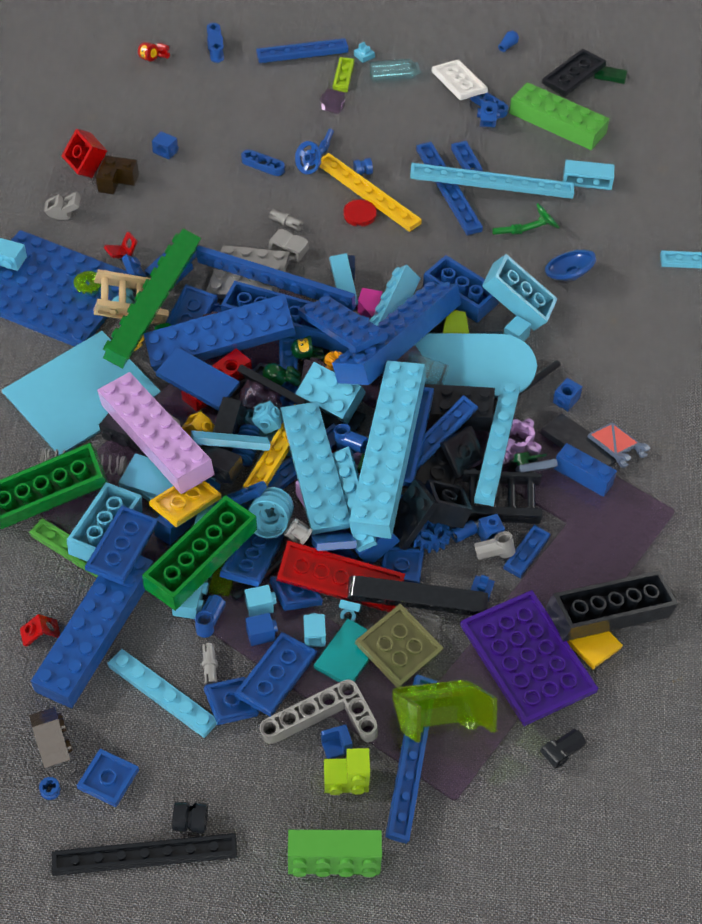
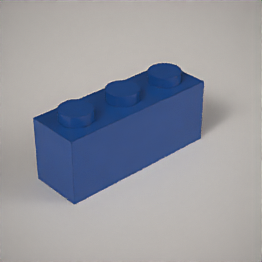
(585, 469)

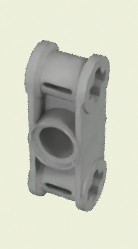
(297, 531)

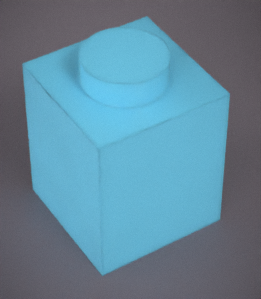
(518, 328)
(260, 600)
(314, 630)

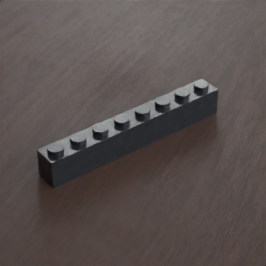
(225, 463)

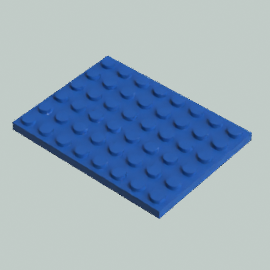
(44, 291)

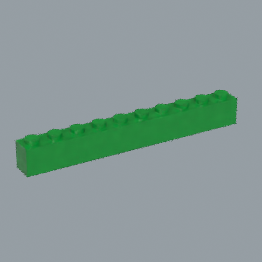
(151, 298)

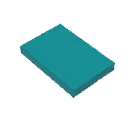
(342, 657)

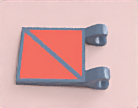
(617, 443)

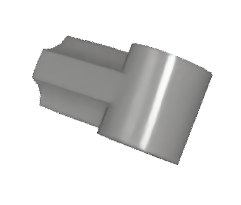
(501, 545)

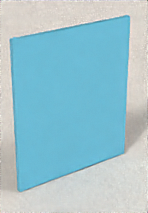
(63, 393)

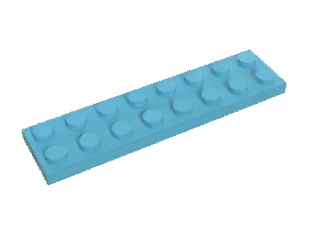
(315, 468)

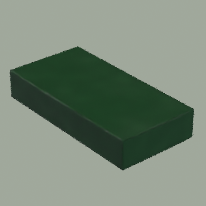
(612, 74)

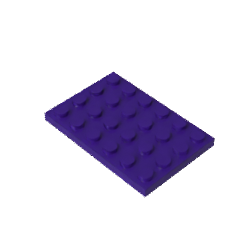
(528, 657)

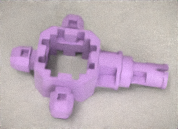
(525, 430)

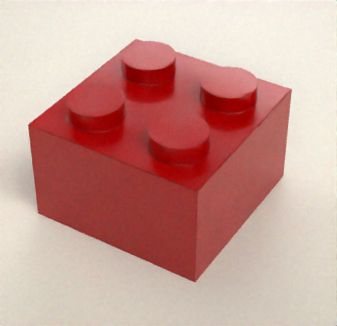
(84, 153)

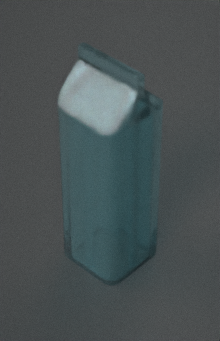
(393, 70)

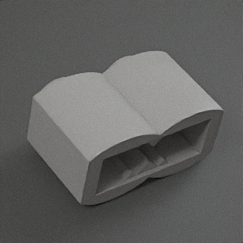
(286, 241)

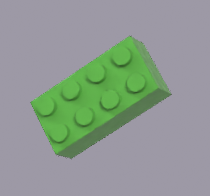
(334, 852)

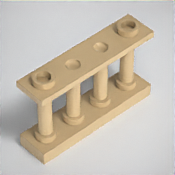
(117, 309)

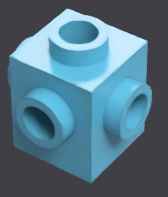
(267, 417)

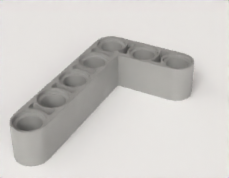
(322, 712)

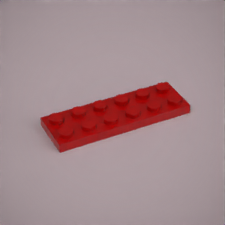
(329, 572)

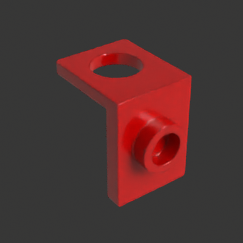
(119, 251)
(36, 627)

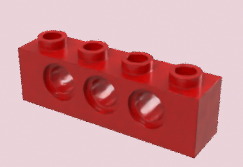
(229, 366)

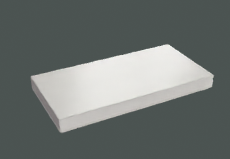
(459, 79)

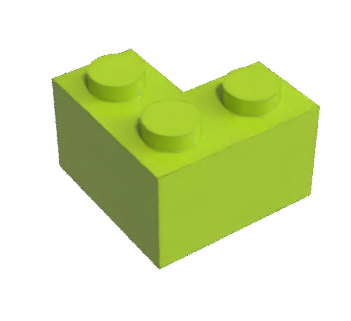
(348, 774)

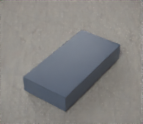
(537, 466)

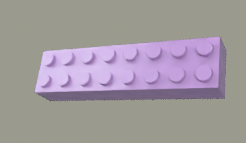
(156, 433)

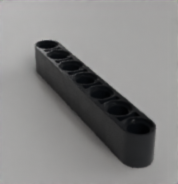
(417, 595)

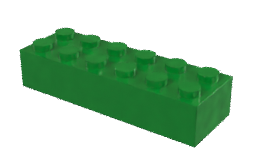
(50, 484)
(199, 552)

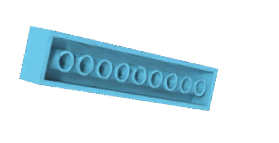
(388, 450)

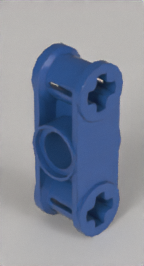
(215, 42)

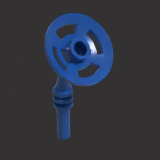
(312, 157)

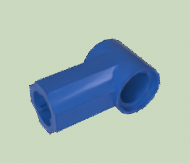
(345, 437)
(209, 615)

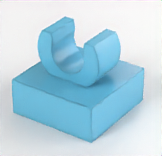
(364, 53)
(350, 607)

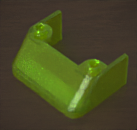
(443, 704)

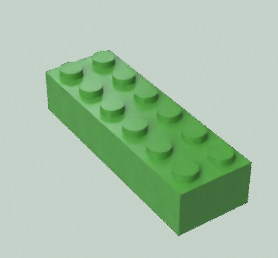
(559, 116)

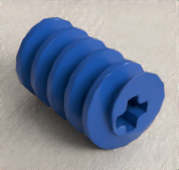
(247, 454)

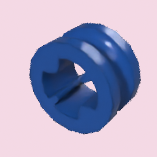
(55, 791)

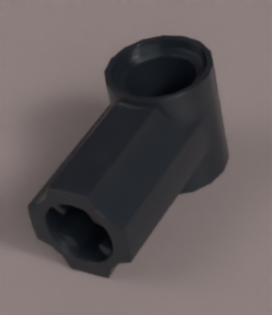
(559, 750)

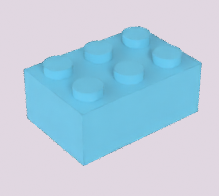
(332, 397)

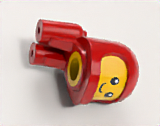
(150, 51)

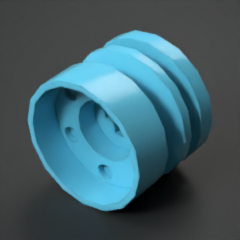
(272, 522)

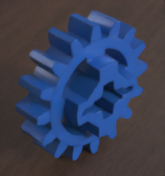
(430, 536)

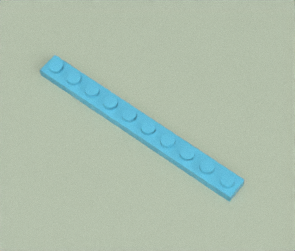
(491, 180)

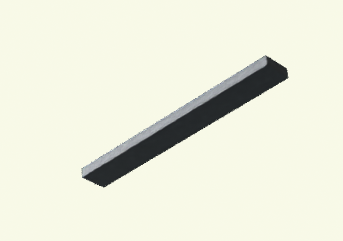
(144, 854)

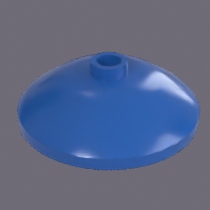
(570, 265)

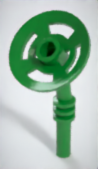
(544, 219)

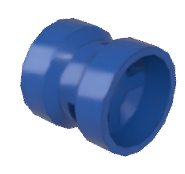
(363, 167)

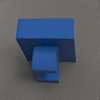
(483, 584)

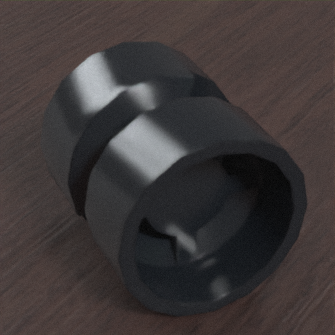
(190, 817)

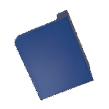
(336, 741)

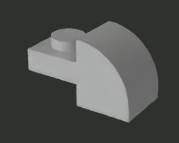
(60, 207)

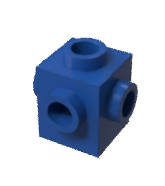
(488, 114)

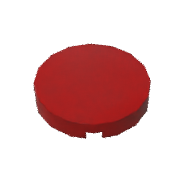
(359, 212)

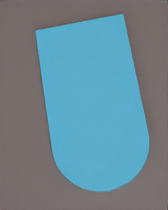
(481, 359)

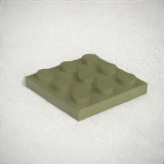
(399, 646)

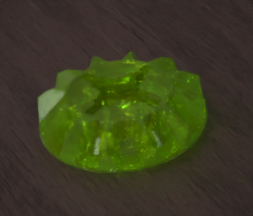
(80, 282)

